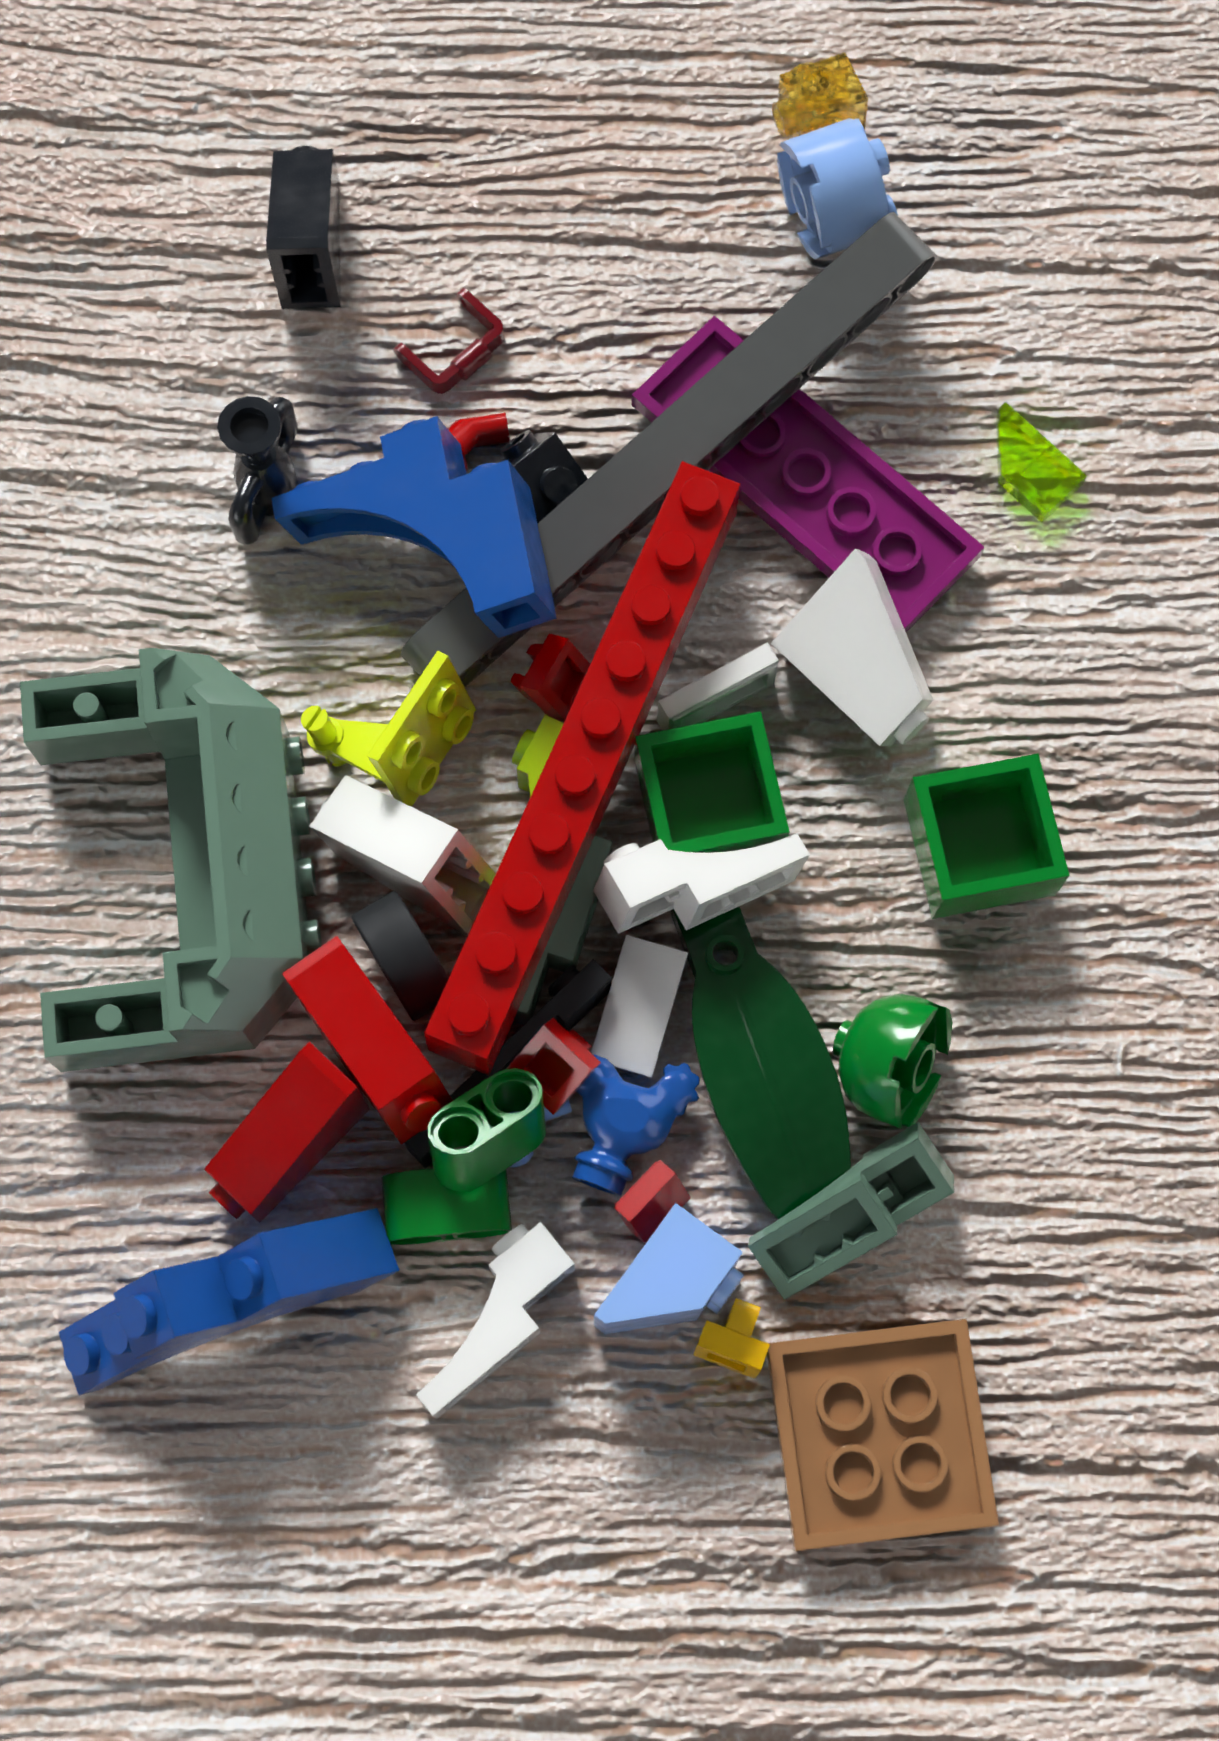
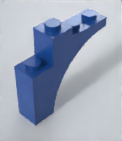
(424, 497)
(223, 1294)

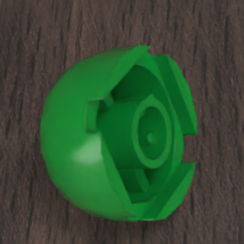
(890, 1057)

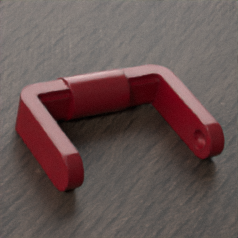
(469, 359)

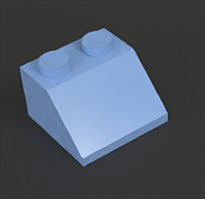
(672, 1277)

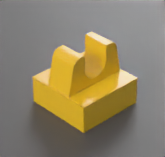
(732, 1344)

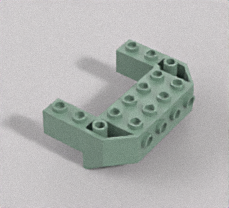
(232, 857)

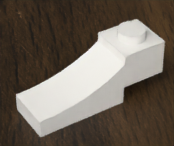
(698, 886)
(525, 1271)

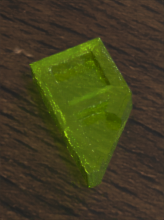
(1032, 466)

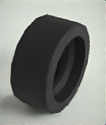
(402, 953)

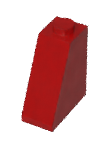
(368, 1039)
(285, 1135)

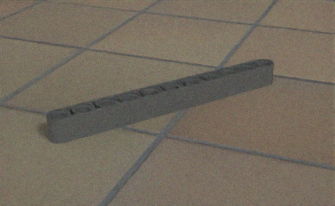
(696, 430)

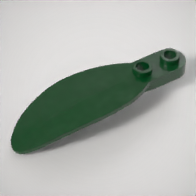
(764, 1068)

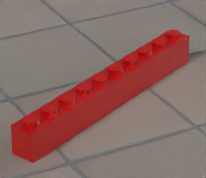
(582, 771)

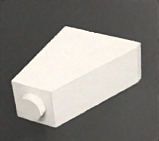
(859, 652)
(406, 852)

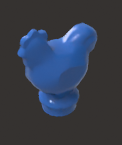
(627, 1121)

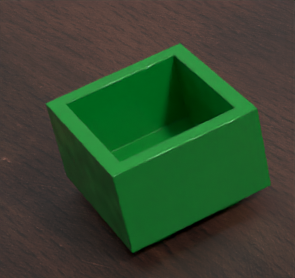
(711, 786)
(985, 836)

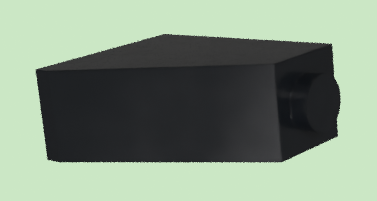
(305, 228)

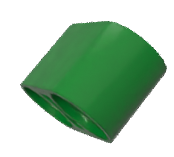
(488, 1128)
(427, 1212)

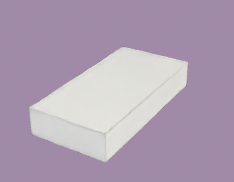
(719, 689)
(639, 1005)

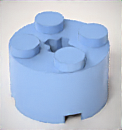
(834, 185)

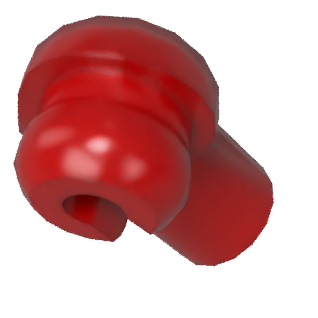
(480, 432)

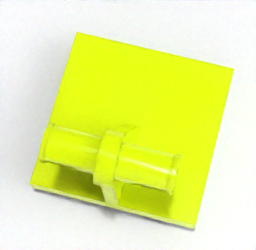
(413, 743)

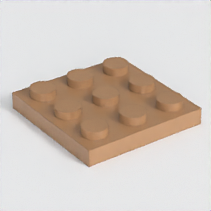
(881, 1435)

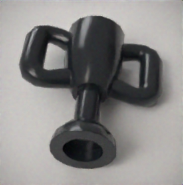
(261, 439)

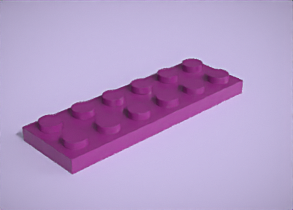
(825, 486)

